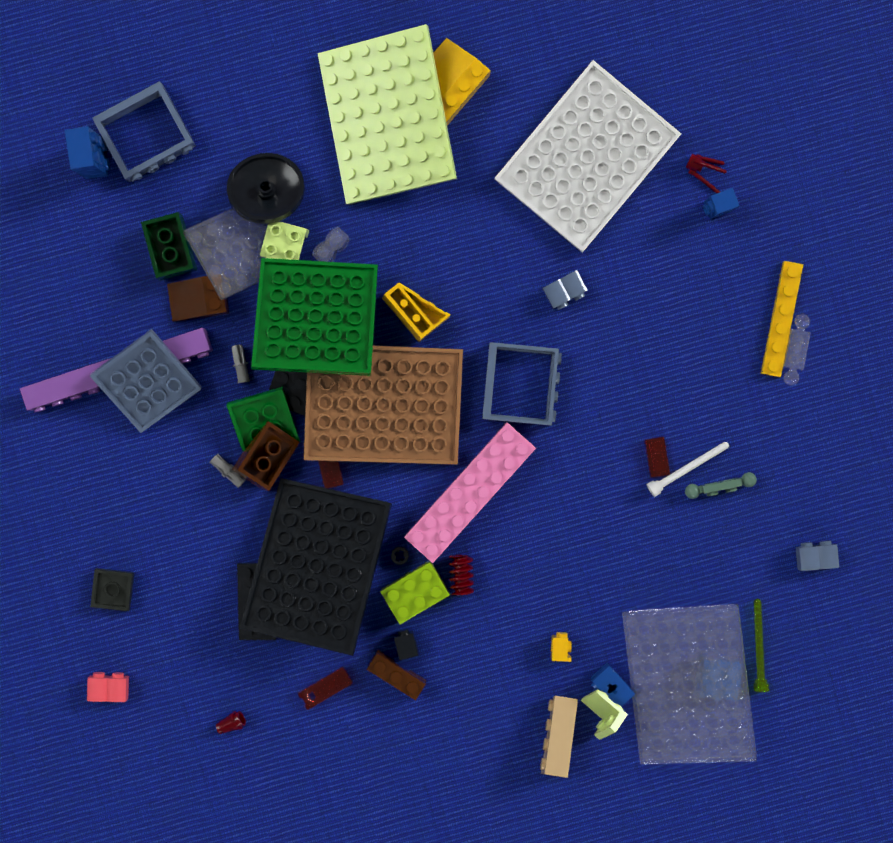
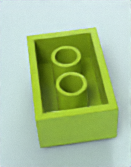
(415, 592)

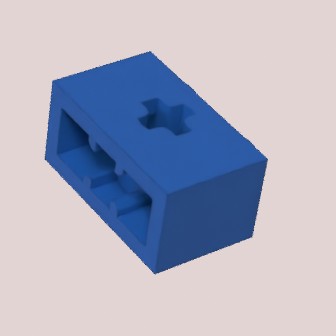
(720, 203)
(607, 675)

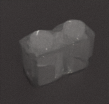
(335, 242)

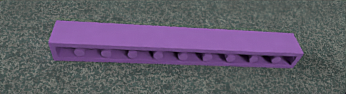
(78, 382)

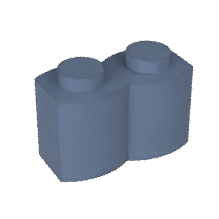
(565, 289)
(817, 556)

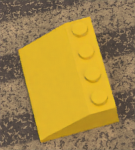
(458, 76)

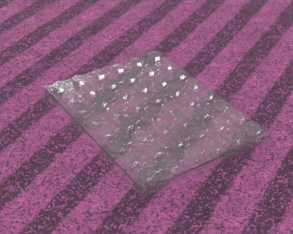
(689, 685)

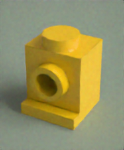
(560, 647)

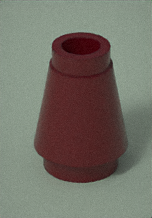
(232, 722)

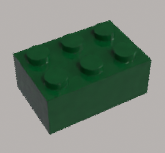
(168, 246)

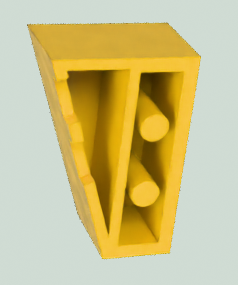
(414, 311)

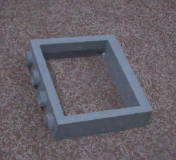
(130, 105)
(554, 378)

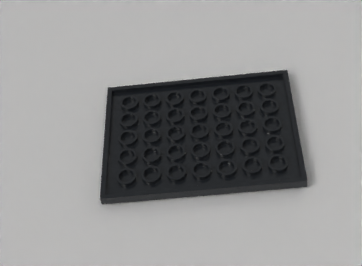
(316, 566)

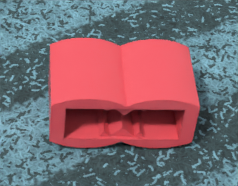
(107, 688)

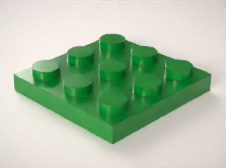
(254, 411)

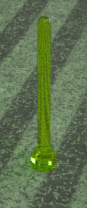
(761, 683)

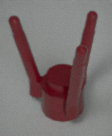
(697, 162)

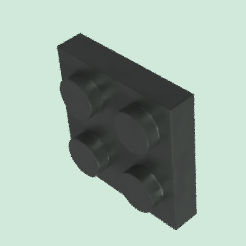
(112, 589)

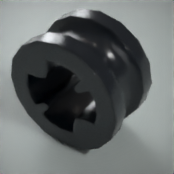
(393, 555)

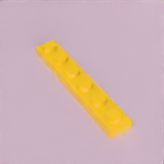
(781, 319)

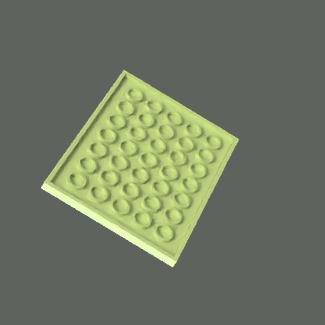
(387, 115)

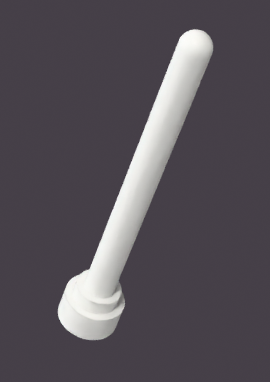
(656, 487)

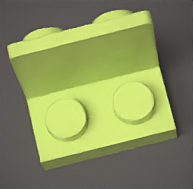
(283, 241)
(610, 712)

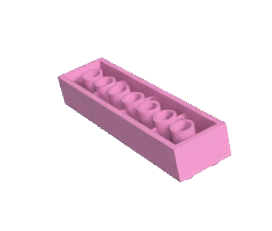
(469, 492)

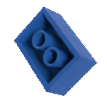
(87, 152)

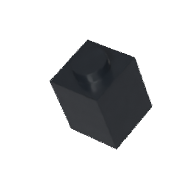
(406, 644)

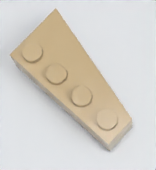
(559, 736)

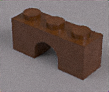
(392, 673)

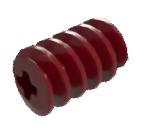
(461, 574)

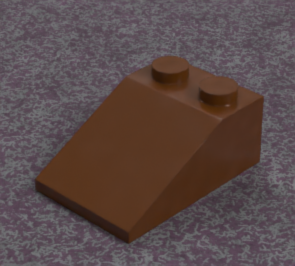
(195, 299)
(266, 456)

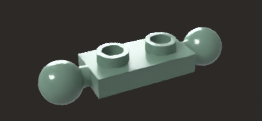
(693, 491)

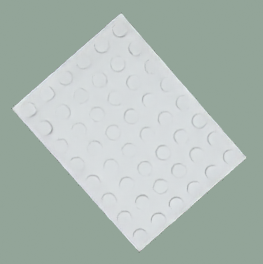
(587, 156)

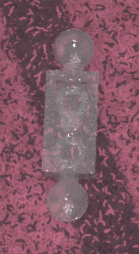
(796, 349)

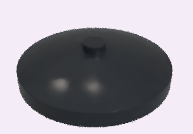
(265, 188)

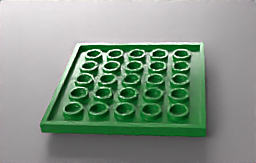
(315, 317)

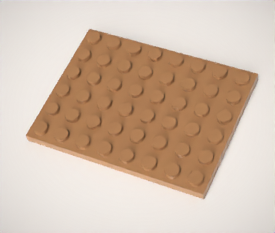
(394, 416)

